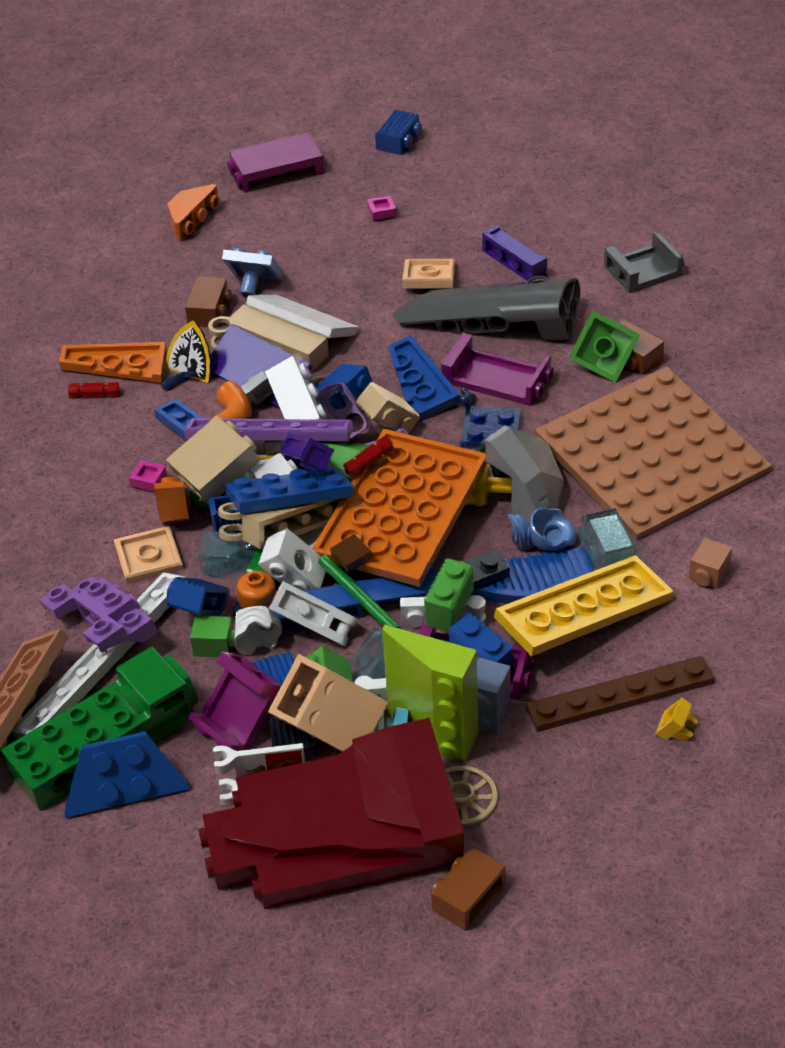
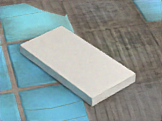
(302, 316)

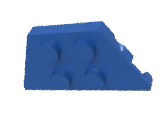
(121, 773)

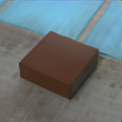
(351, 553)

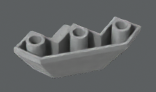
(532, 467)

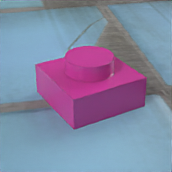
(381, 207)
(147, 474)

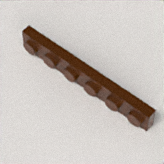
(619, 693)

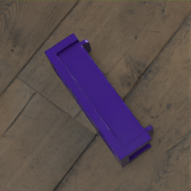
(513, 254)
(306, 452)

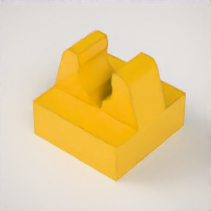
(674, 721)

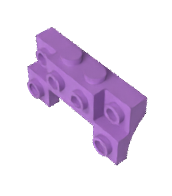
(106, 608)

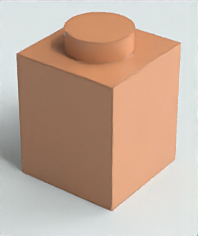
(710, 563)

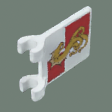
(251, 762)

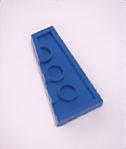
(421, 380)

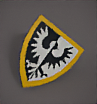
(190, 352)

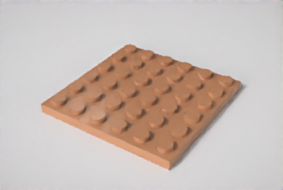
(652, 452)

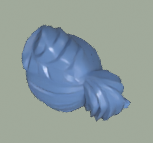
(545, 530)

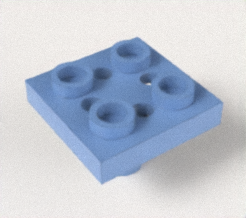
(252, 267)

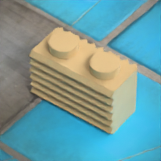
(387, 408)

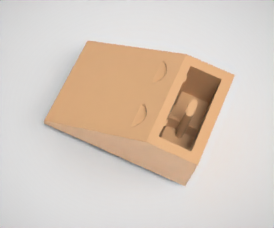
(326, 704)

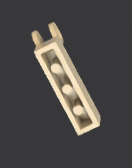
(278, 332)
(262, 524)

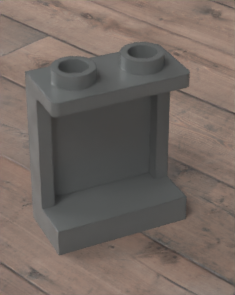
(645, 265)

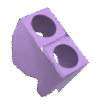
(351, 407)

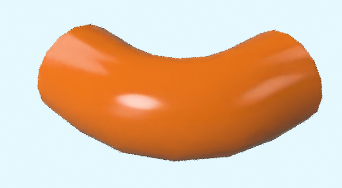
(235, 402)

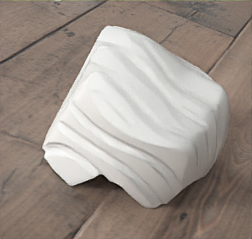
(256, 628)

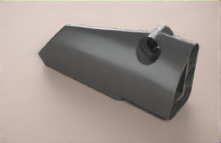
(493, 307)

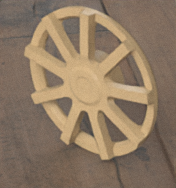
(464, 794)

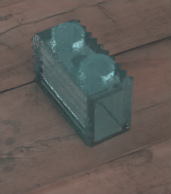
(605, 537)

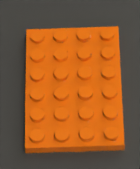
(405, 506)

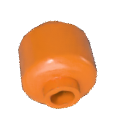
(256, 589)

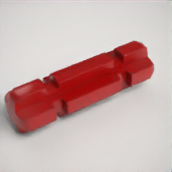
(94, 390)
(368, 456)

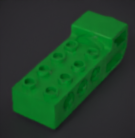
(147, 696)

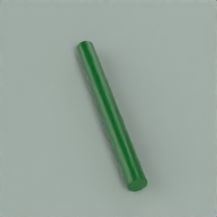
(357, 592)

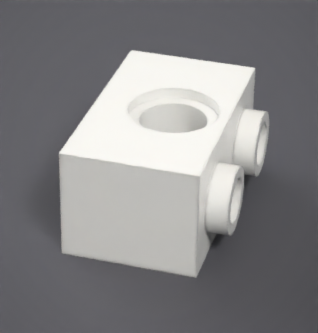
(292, 561)

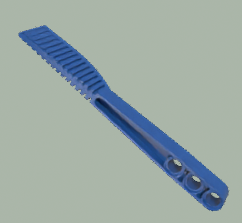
(526, 577)

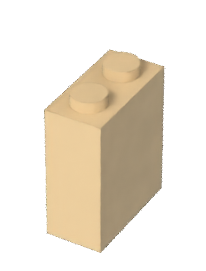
(213, 458)

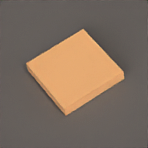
(428, 273)
(148, 554)

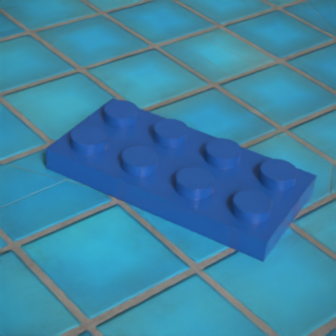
(288, 490)

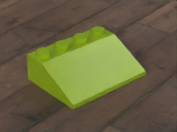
(435, 683)

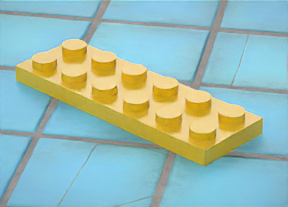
(583, 605)

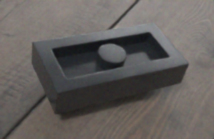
(488, 568)

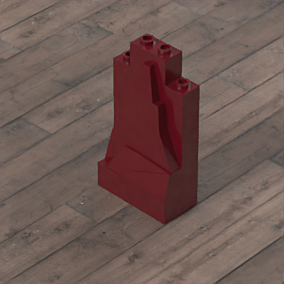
(338, 820)

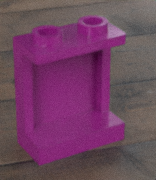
(237, 703)

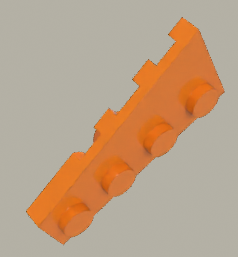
(123, 360)

